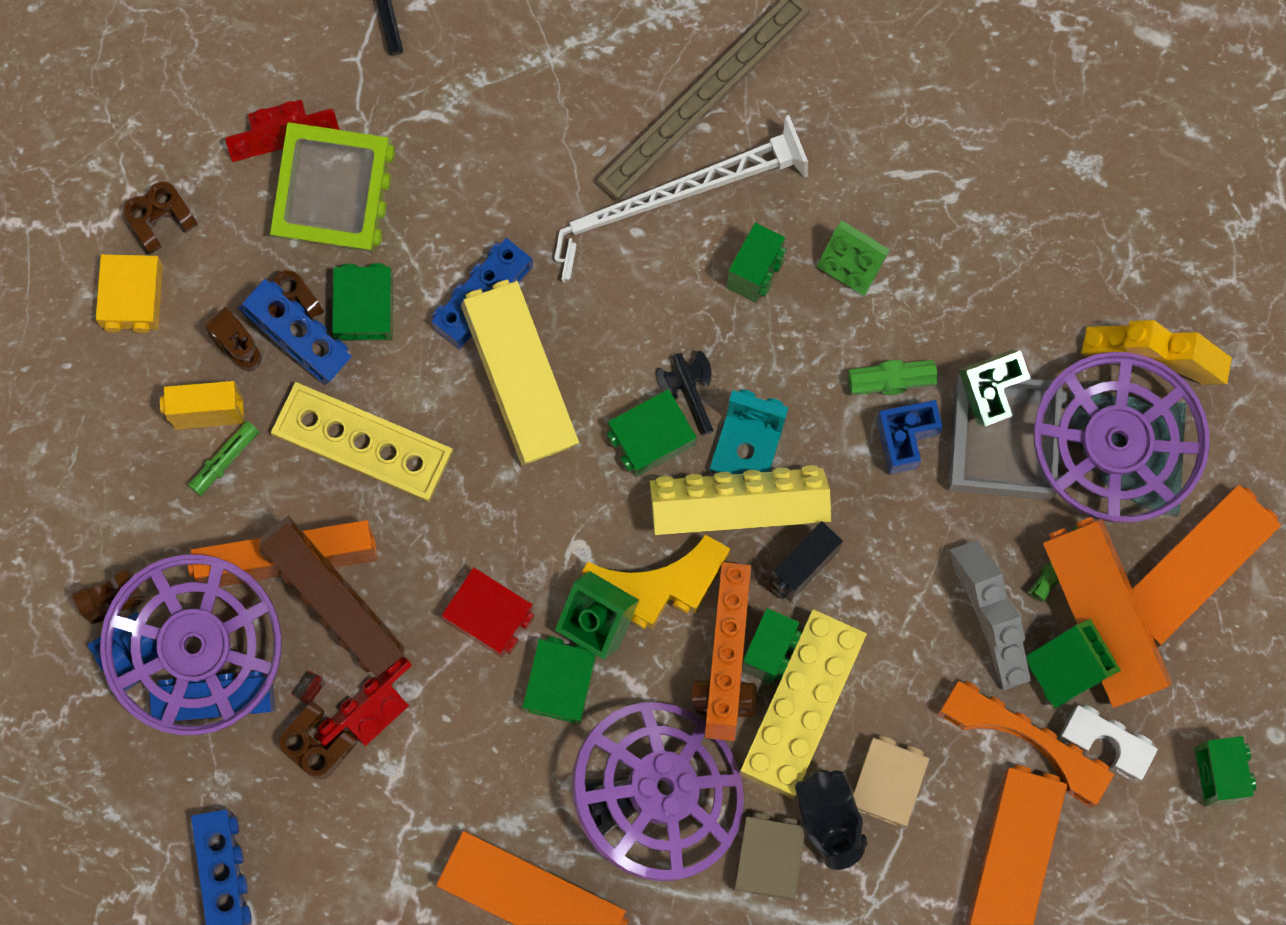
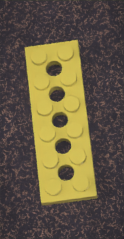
(367, 460)

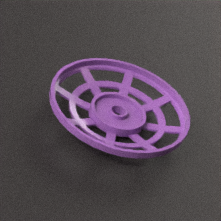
(1129, 423)
(172, 644)
(646, 797)

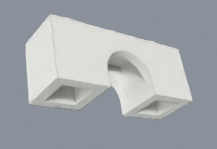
(1132, 752)

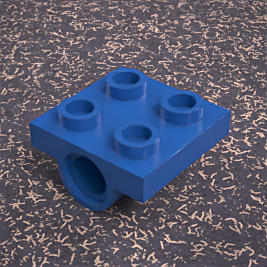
(122, 650)

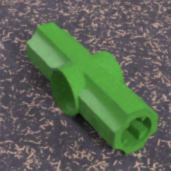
(892, 377)

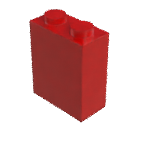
(489, 613)

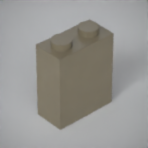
(770, 857)

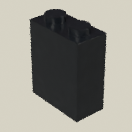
(805, 562)

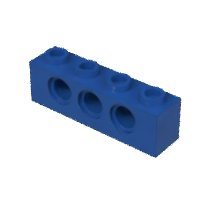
(278, 329)
(205, 829)

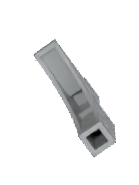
(994, 611)

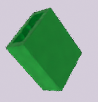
(363, 303)
(651, 433)
(1072, 663)
(559, 680)

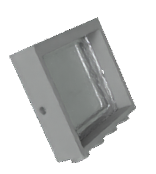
(1002, 455)

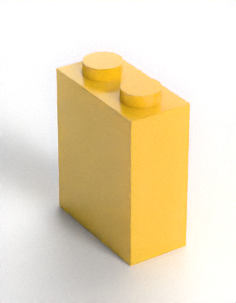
(129, 293)
(203, 405)

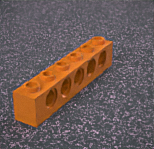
(728, 652)

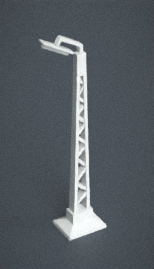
(786, 150)

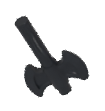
(685, 377)

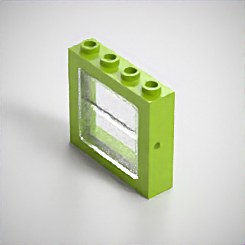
(332, 187)

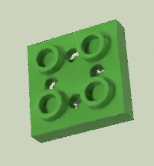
(856, 254)

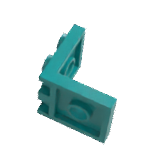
(749, 423)

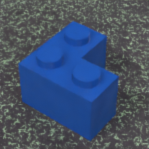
(900, 430)

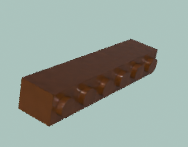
(331, 596)

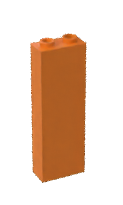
(340, 544)
(1203, 561)
(1101, 592)
(1017, 848)
(519, 889)

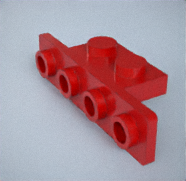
(270, 126)
(370, 709)

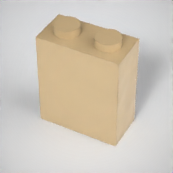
(889, 781)

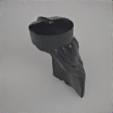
(831, 818)

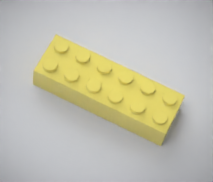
(740, 500)
(802, 704)

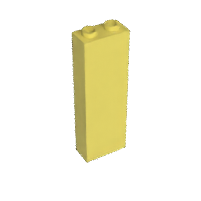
(519, 372)

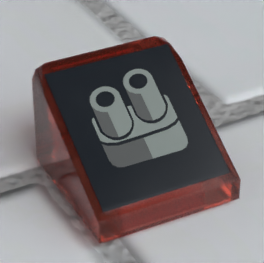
(308, 687)

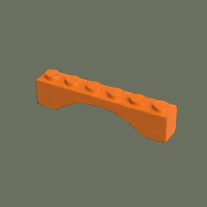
(971, 710)

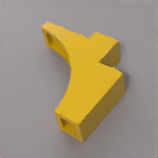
(1182, 352)
(682, 582)

